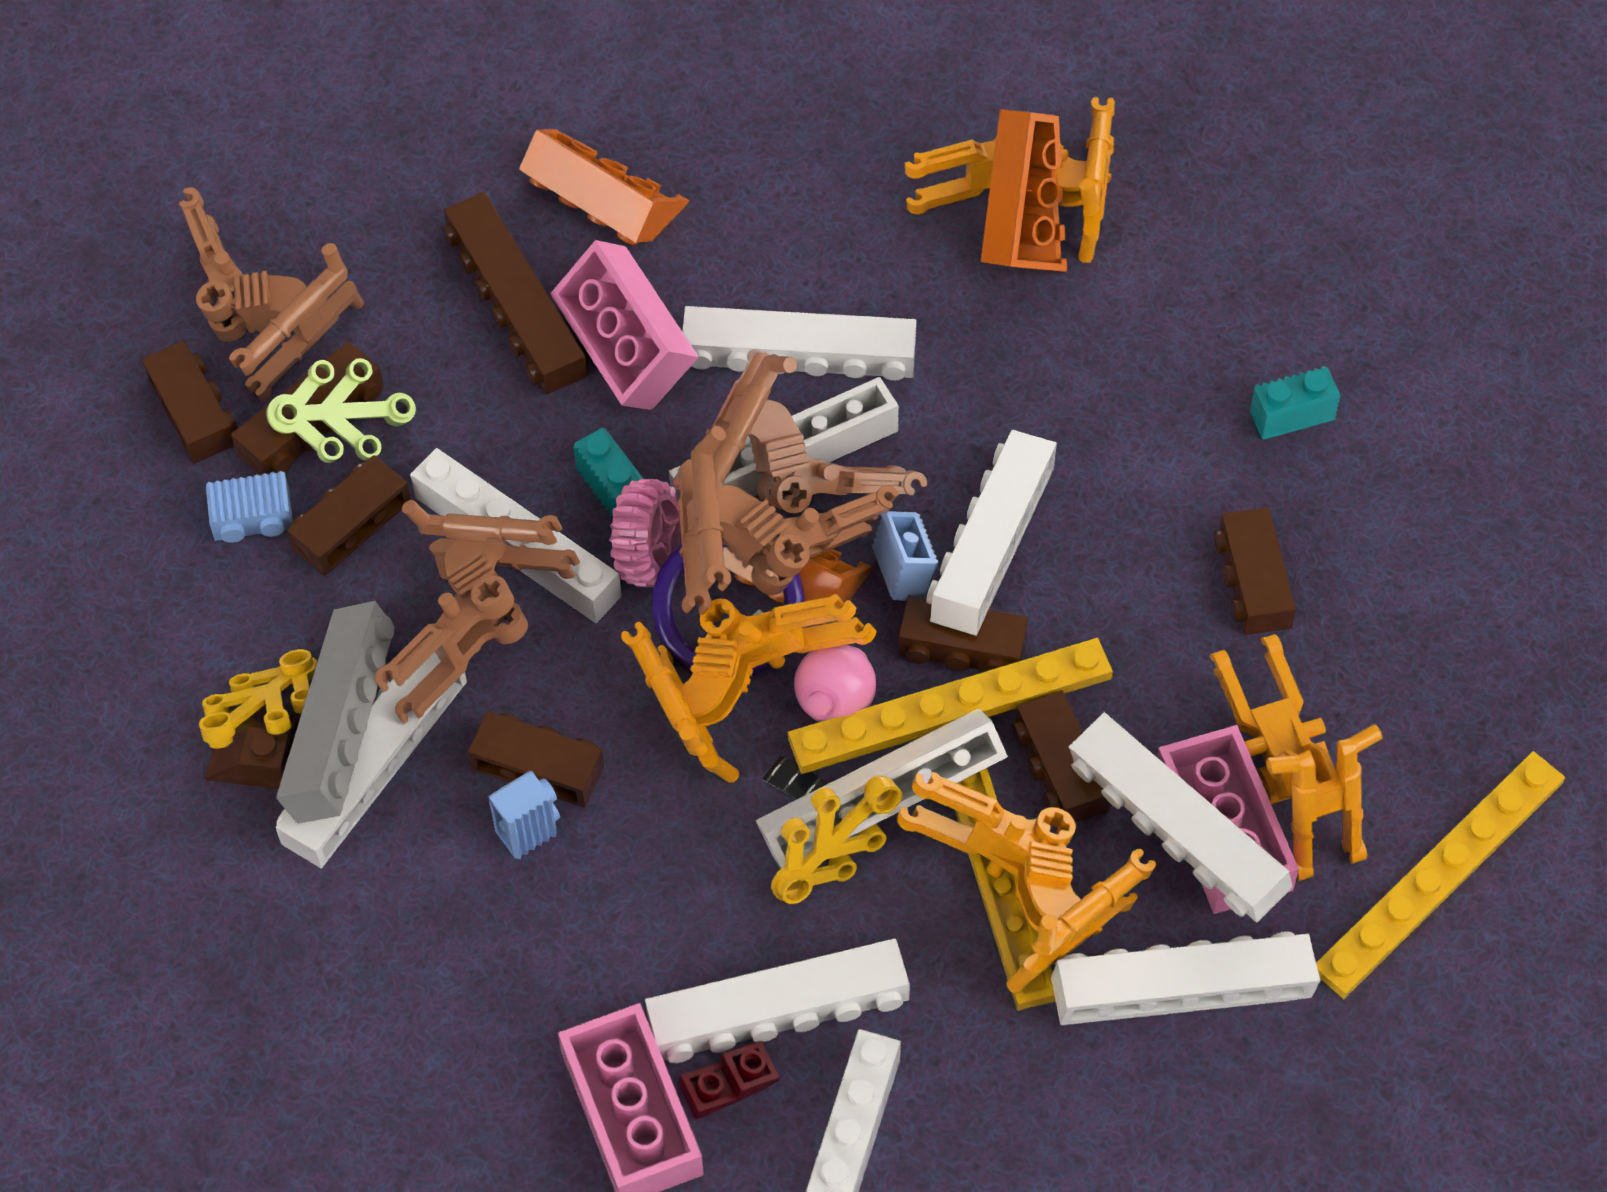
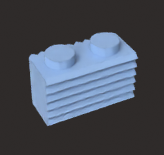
(249, 506)
(905, 555)
(524, 813)

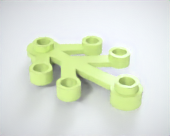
(335, 412)

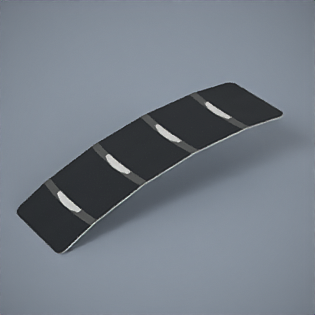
(788, 778)

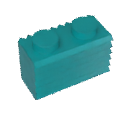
(1294, 403)
(604, 467)

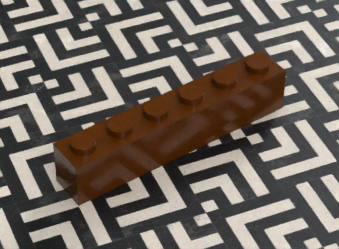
(515, 294)

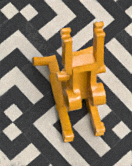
(1081, 180)
(727, 659)
(1295, 763)
(1036, 859)

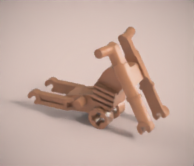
(265, 303)
(780, 445)
(754, 529)
(481, 595)

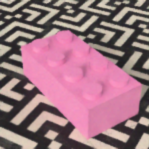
(624, 325)
(1226, 777)
(631, 1102)

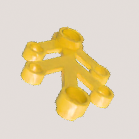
(219, 726)
(799, 875)

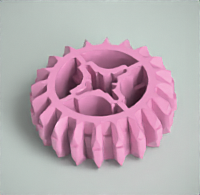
(644, 530)

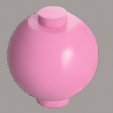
(834, 682)

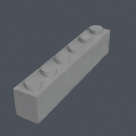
(335, 713)

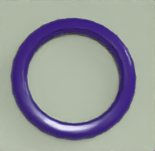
(664, 617)

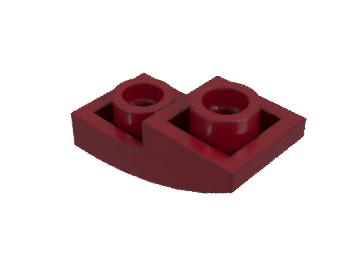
(728, 1081)

